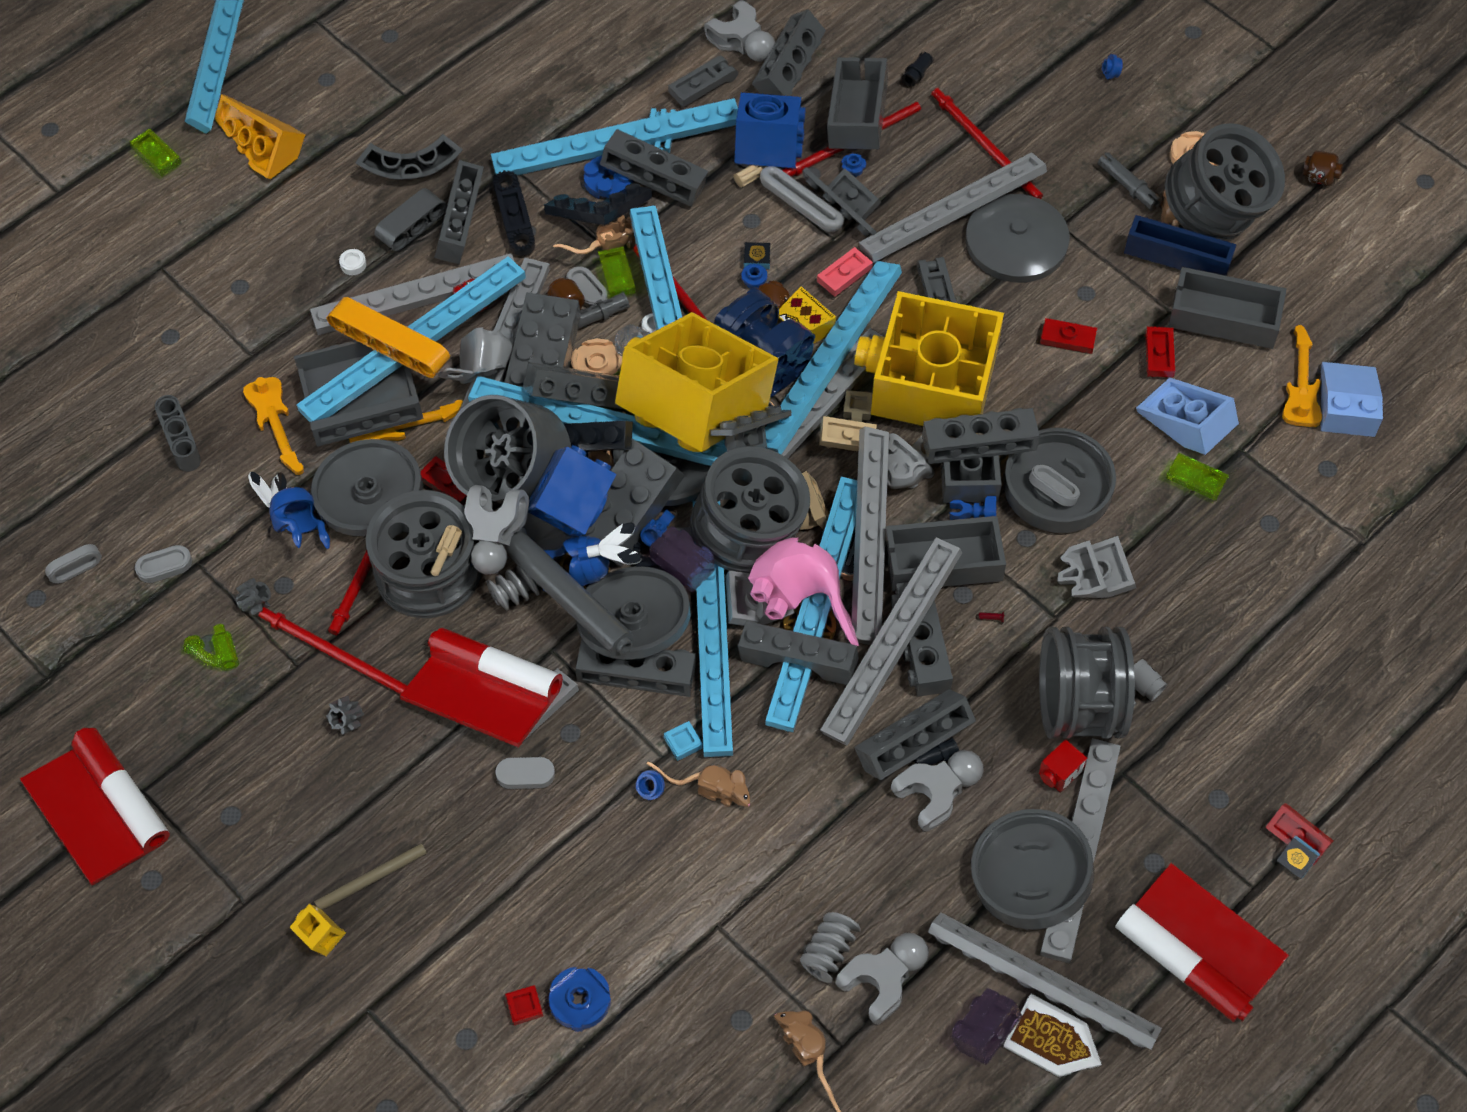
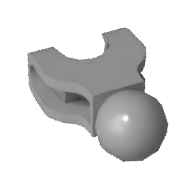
(741, 34)
(494, 527)
(940, 784)
(886, 972)

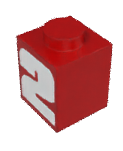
(1062, 766)

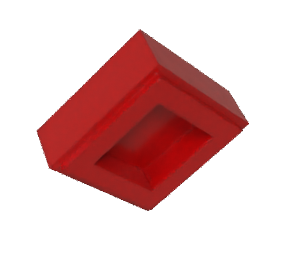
(524, 1005)

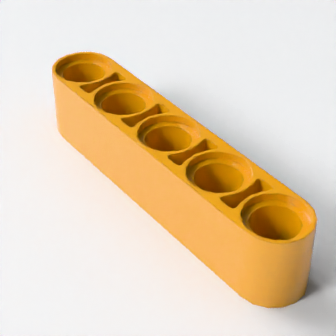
(388, 337)

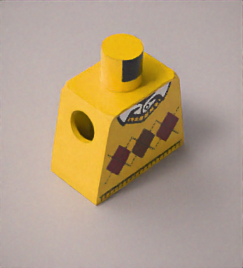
(809, 312)

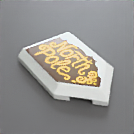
(1052, 1039)

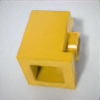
(317, 930)

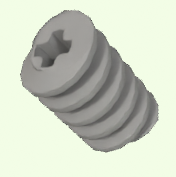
(512, 587)
(827, 944)

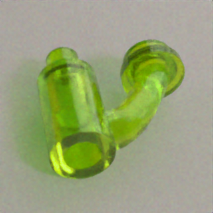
(222, 640)

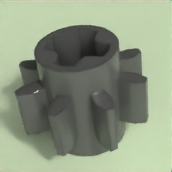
(253, 596)
(345, 715)

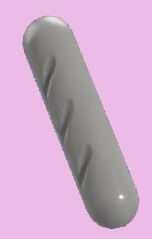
(801, 199)

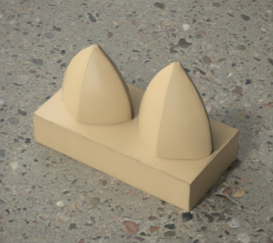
(841, 433)
(817, 511)

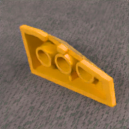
(263, 139)

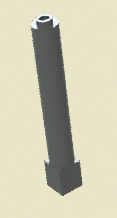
(569, 594)

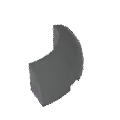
(409, 165)

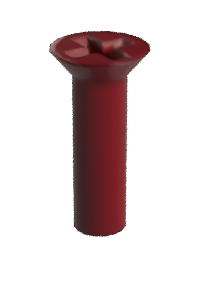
(992, 616)

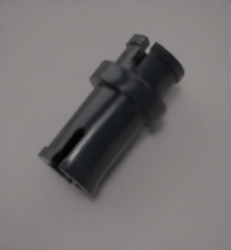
(915, 72)
(939, 753)

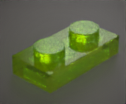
(155, 152)
(616, 271)
(1197, 476)

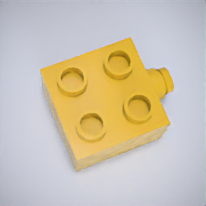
(931, 360)
(693, 379)

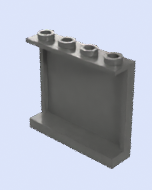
(381, 407)

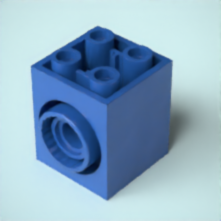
(769, 130)
(571, 491)

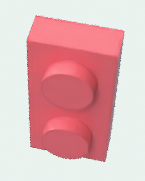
(844, 271)

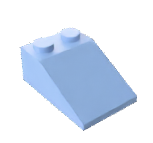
(1350, 399)
(1190, 414)

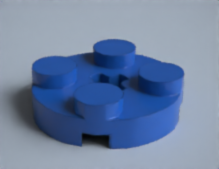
(595, 181)
(585, 1015)

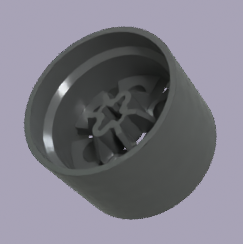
(477, 431)

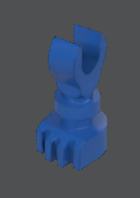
(975, 510)
(656, 528)

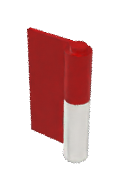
(482, 687)
(95, 807)
(1202, 942)

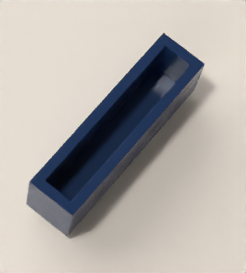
(1178, 247)

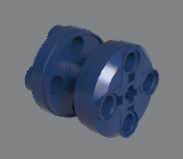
(755, 320)

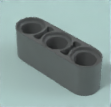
(410, 219)
(182, 442)

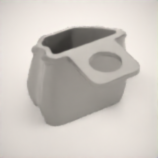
(480, 355)
(906, 463)

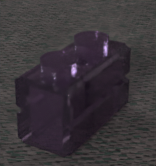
(682, 558)
(986, 1025)

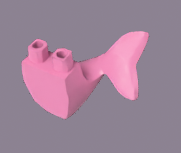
(792, 573)

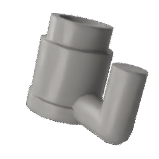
(1148, 681)

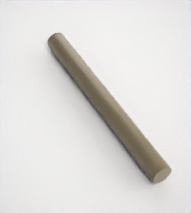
(370, 877)

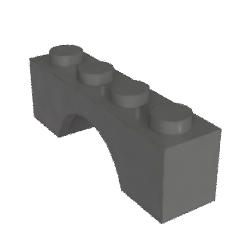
(828, 658)

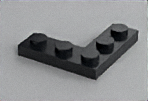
(598, 212)
(601, 435)

